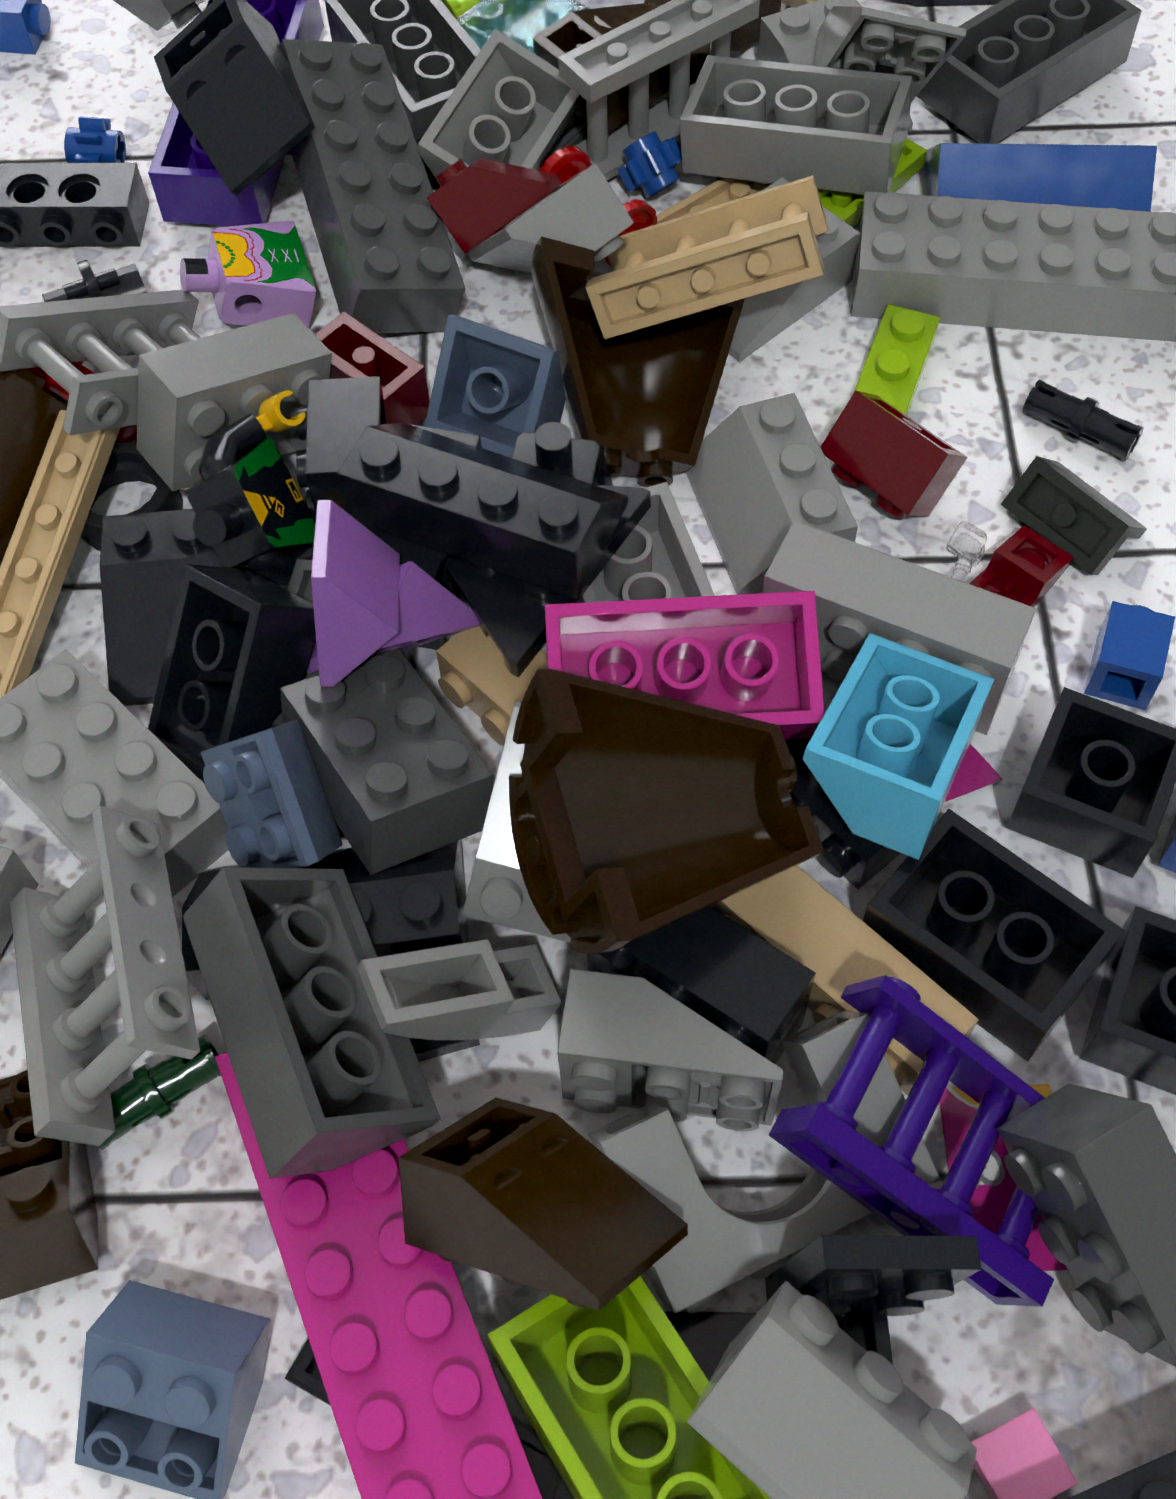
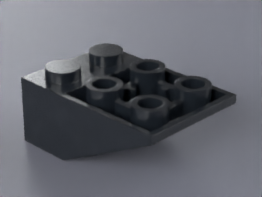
(235, 90)

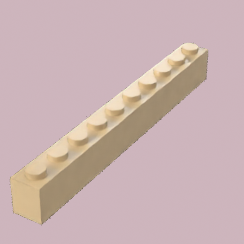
(783, 910)

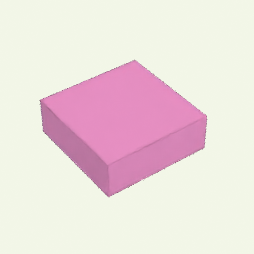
(1021, 1461)

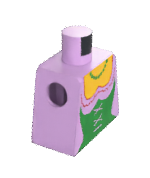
(253, 273)

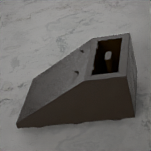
(585, 25)
(44, 1200)
(533, 1205)

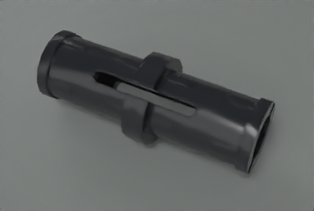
(1082, 420)

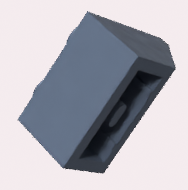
(271, 799)
(169, 1390)

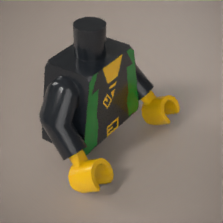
(249, 499)

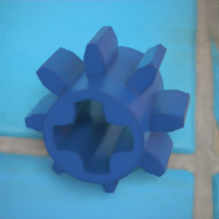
(94, 142)
(651, 164)

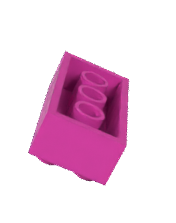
(716, 652)

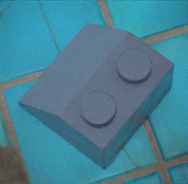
(494, 385)

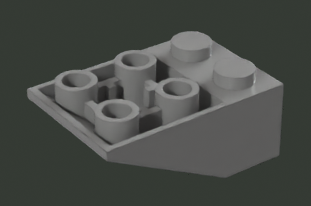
(885, 43)
(641, 1046)

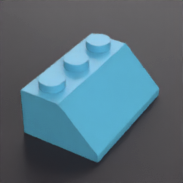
(896, 741)

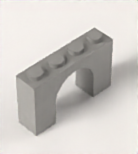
(734, 1244)

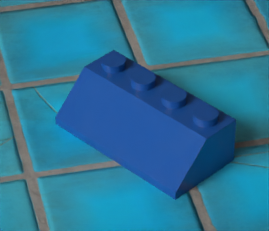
(1044, 174)

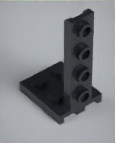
(877, 1277)

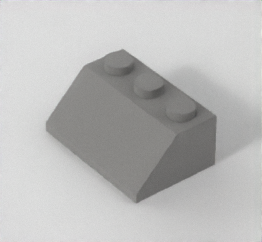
(502, 110)
(577, 212)
(760, 477)
(824, 1416)

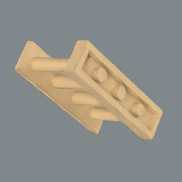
(711, 258)

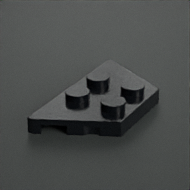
(515, 609)

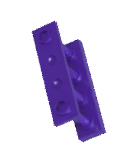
(884, 1175)

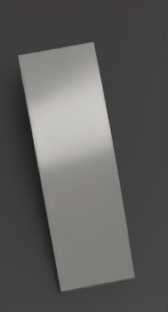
(460, 991)

